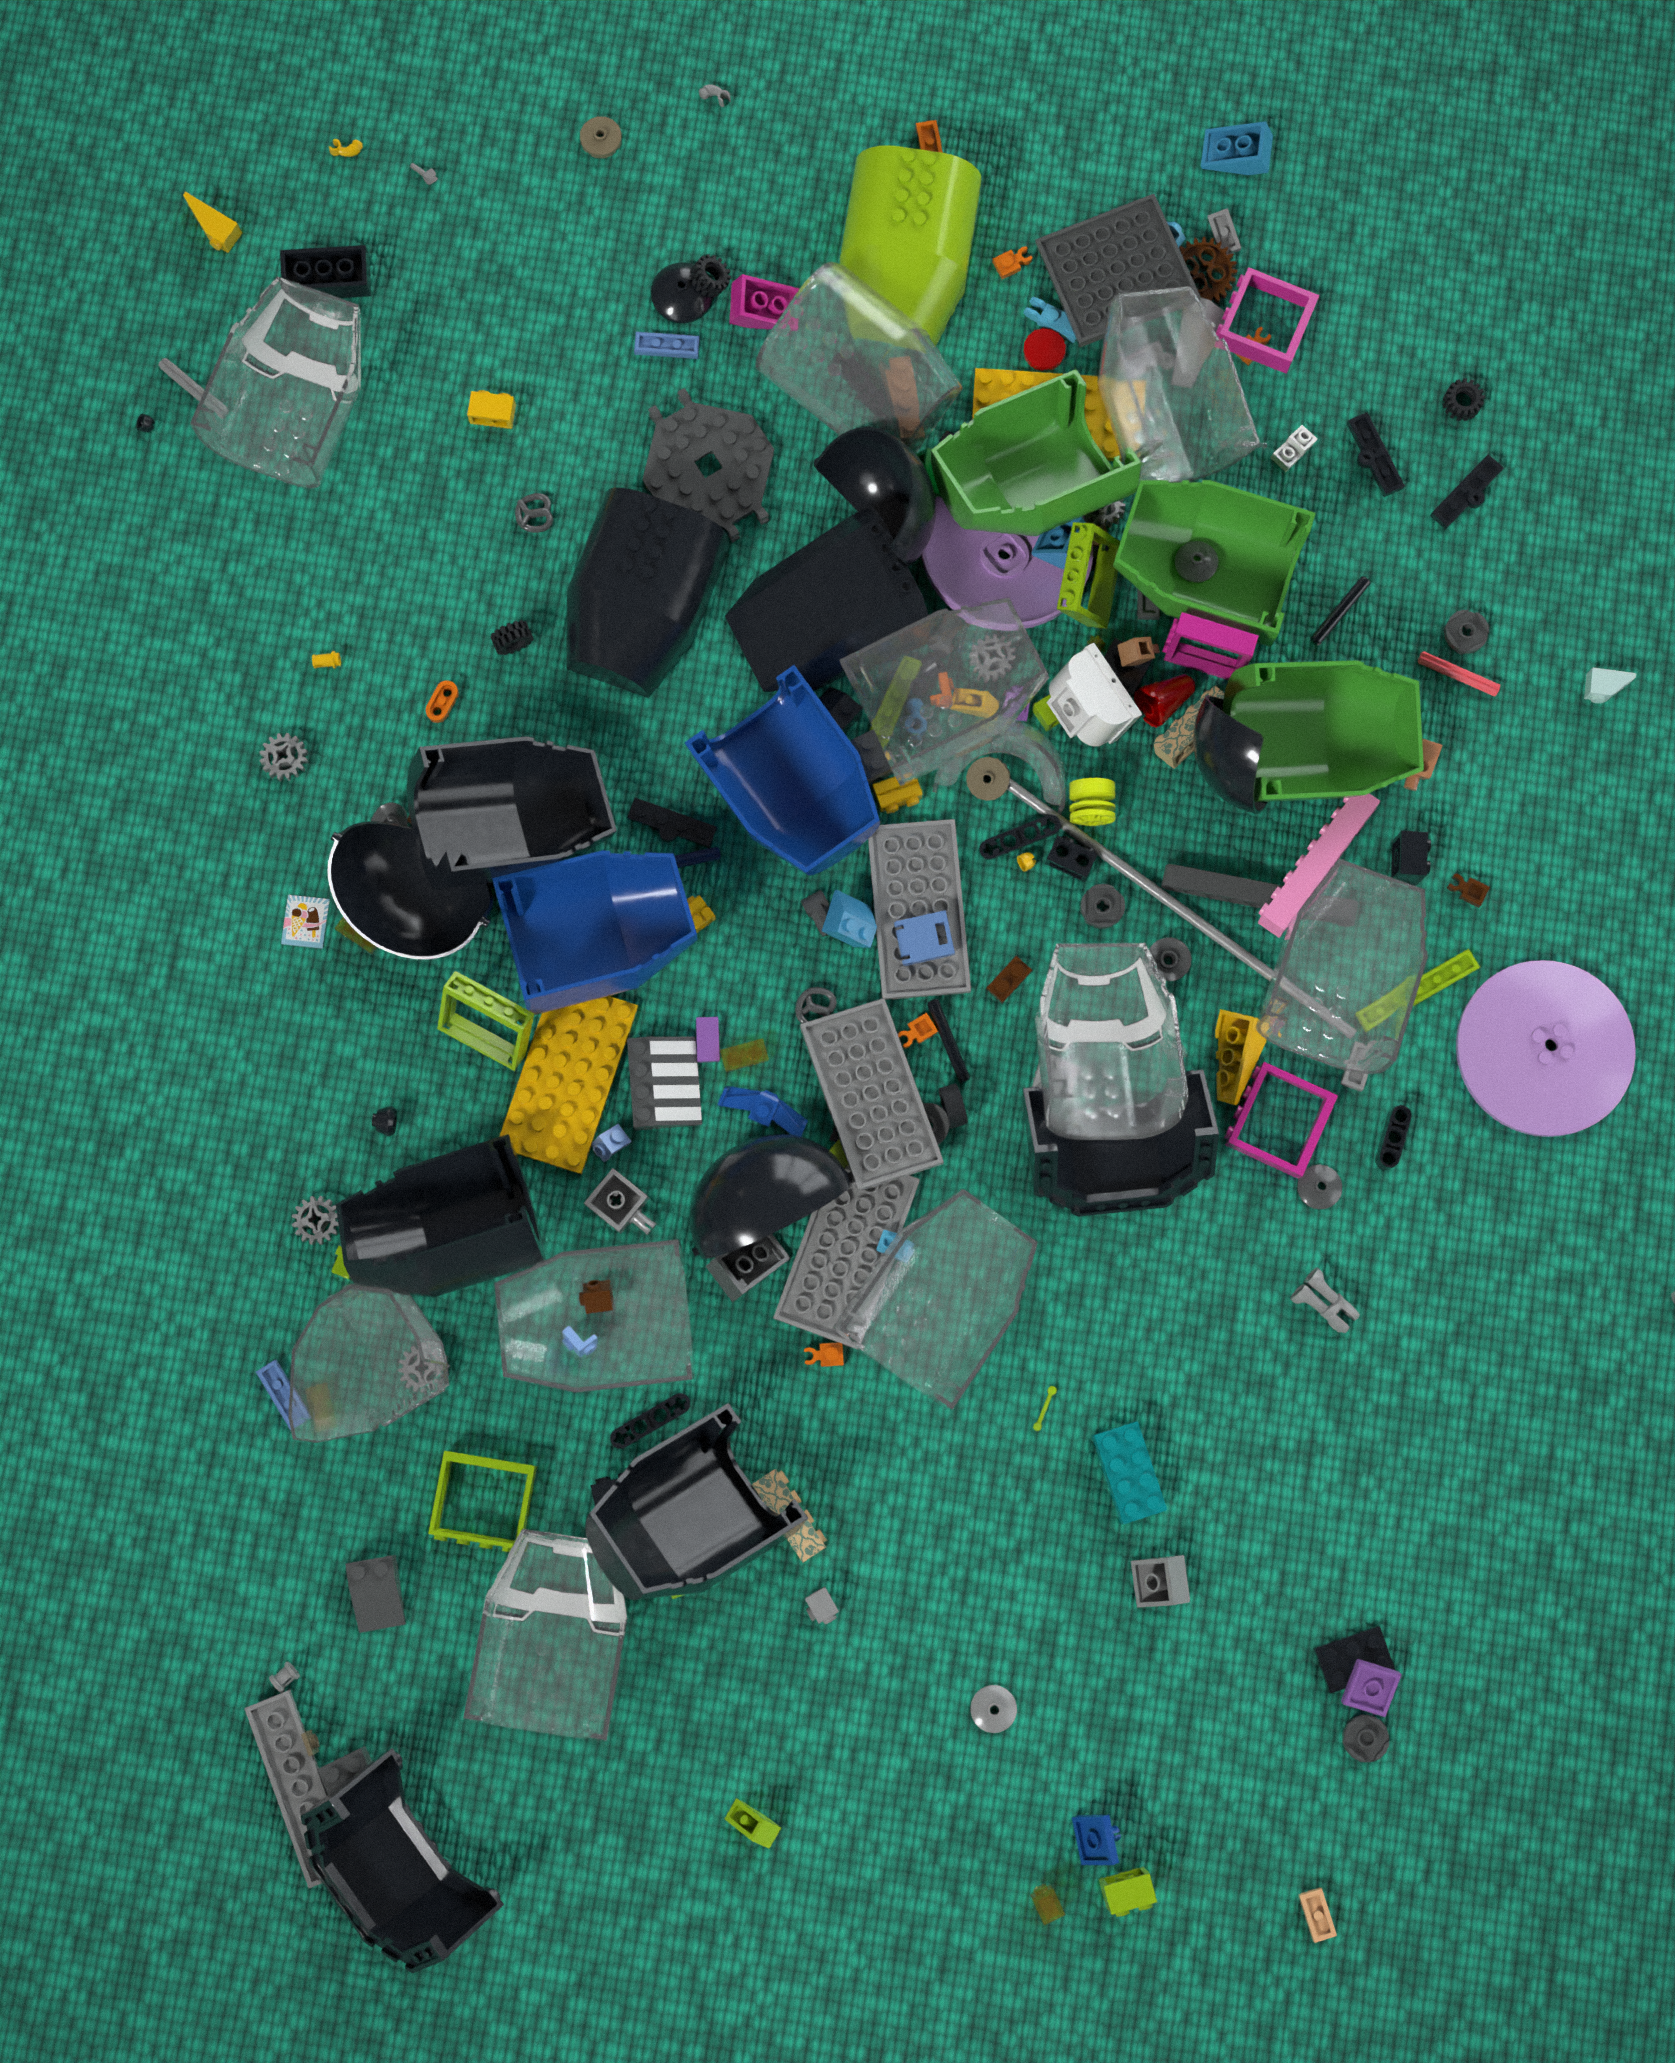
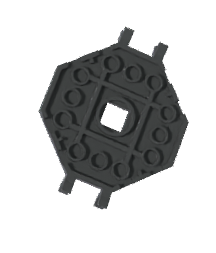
(736, 444)

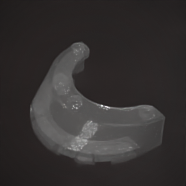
(1026, 744)

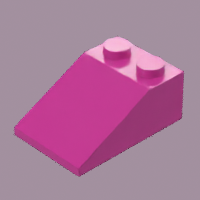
(758, 302)

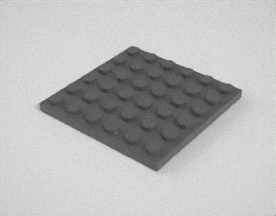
(1111, 256)

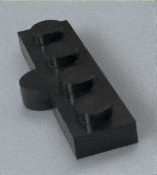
(1374, 455)
(1468, 492)
(671, 824)

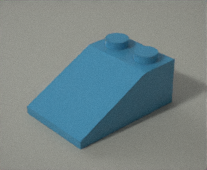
(1238, 149)

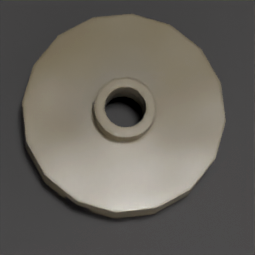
(600, 146)
(999, 778)

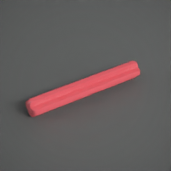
(1459, 673)

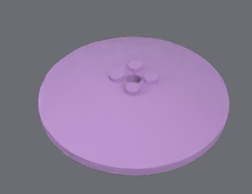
(969, 571)
(1512, 1070)

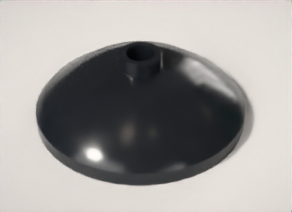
(677, 303)

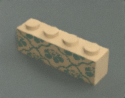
(1177, 741)
(777, 1497)

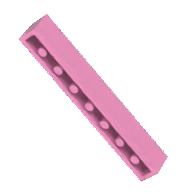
(1317, 863)

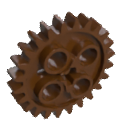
(1220, 263)

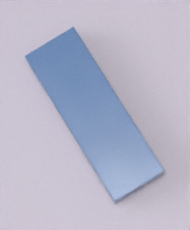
(666, 345)
(277, 1386)

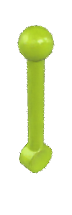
(1051, 1391)

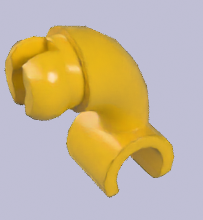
(349, 151)

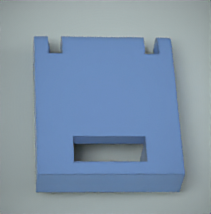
(921, 940)

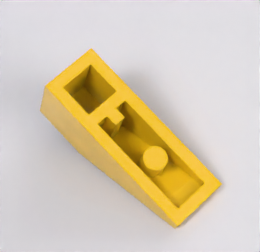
(218, 228)

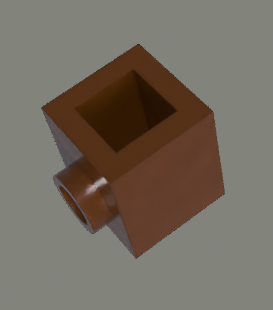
(597, 1296)

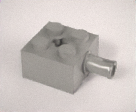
(619, 1215)

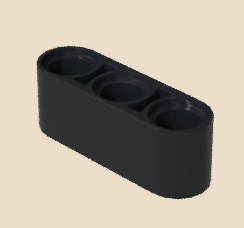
(1400, 1129)

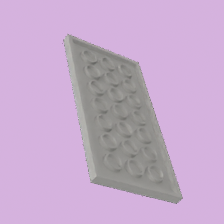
(915, 876)
(871, 1094)
(841, 1253)

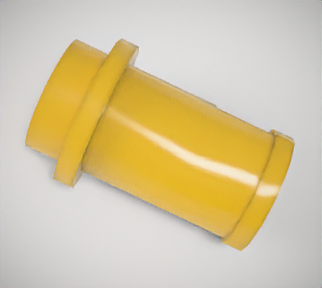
(326, 660)

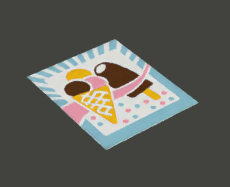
(305, 921)

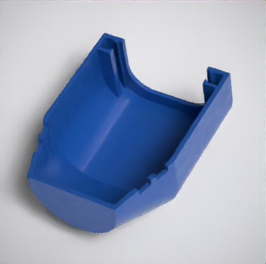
(792, 778)
(593, 925)

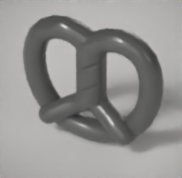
(533, 513)
(824, 1011)

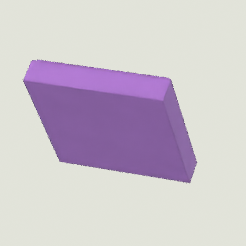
(1371, 1687)

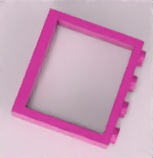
(1252, 349)
(1213, 635)
(1315, 1132)

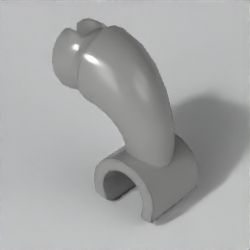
(713, 90)

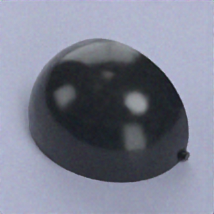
(884, 473)
(1227, 755)
(390, 902)
(761, 1191)

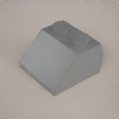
(1160, 1581)

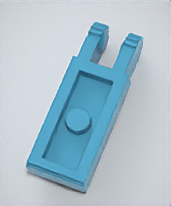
(1050, 318)

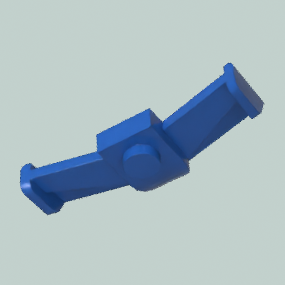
(764, 1108)

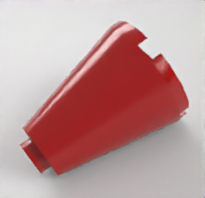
(1163, 698)

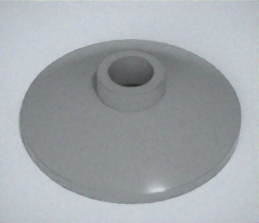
(981, 1706)

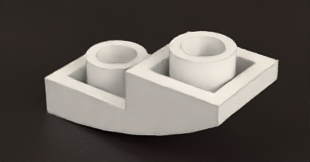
(1293, 448)

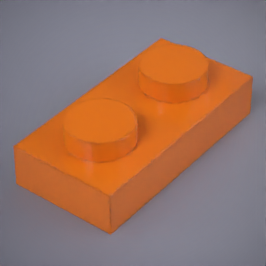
(928, 136)

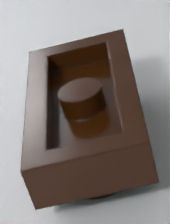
(1009, 979)

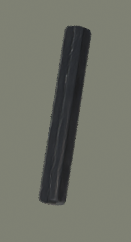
(1340, 610)
(948, 1040)

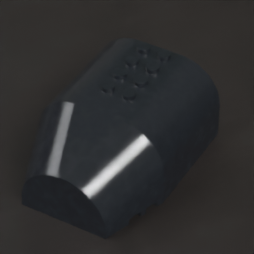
(640, 589)
(503, 808)
(443, 1223)
(685, 1515)

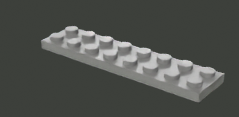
(289, 1768)

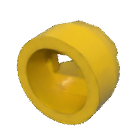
(1026, 861)

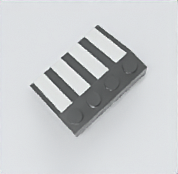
(664, 1082)

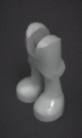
(1304, 1294)

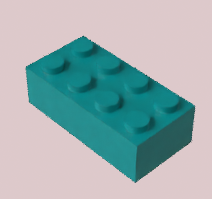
(1129, 1473)

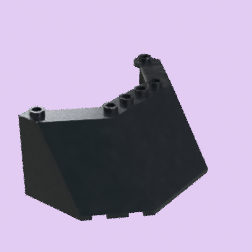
(1123, 1173)
(390, 1871)

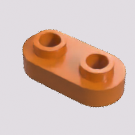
(442, 702)

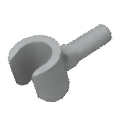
(428, 176)

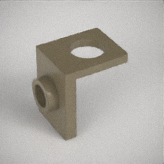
(311, 1742)

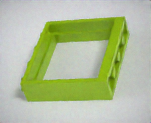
(1075, 574)
(493, 1005)
(465, 1537)

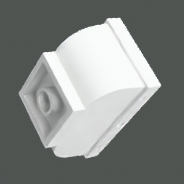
(1089, 701)

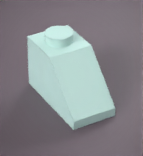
(1605, 683)

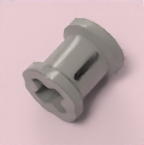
(284, 1677)

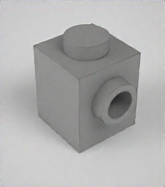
(821, 1606)

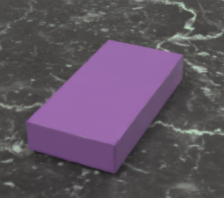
(707, 1039)

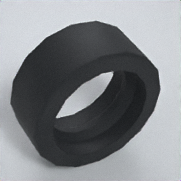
(953, 1105)

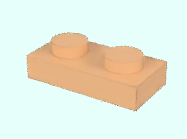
(1317, 1915)

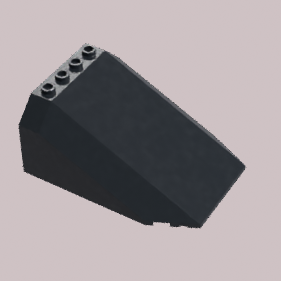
(826, 603)

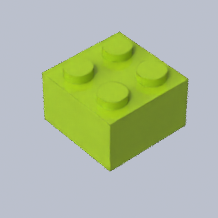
(1128, 1891)

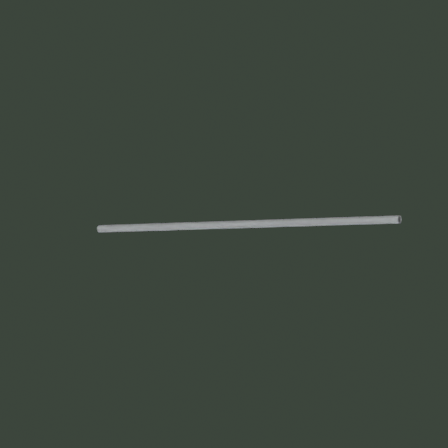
(1143, 882)

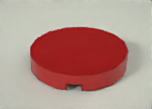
(1044, 349)

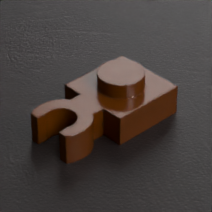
(1471, 891)

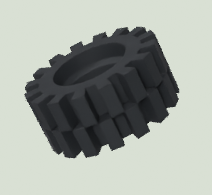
(714, 267)
(1464, 388)
(511, 637)

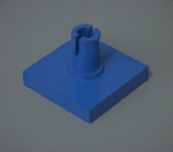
(1096, 1839)

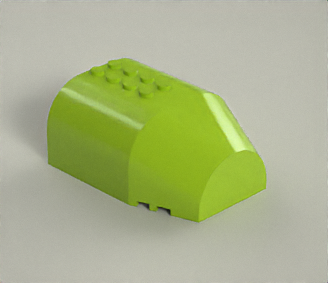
(912, 229)

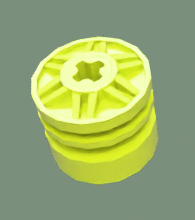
(1092, 801)

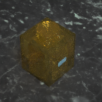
(1047, 1903)

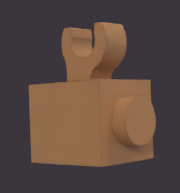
(1137, 651)

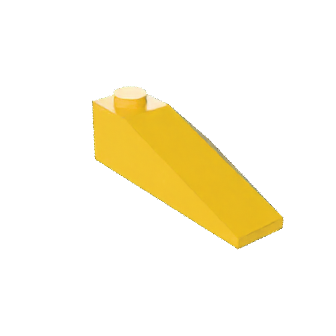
(1237, 1053)

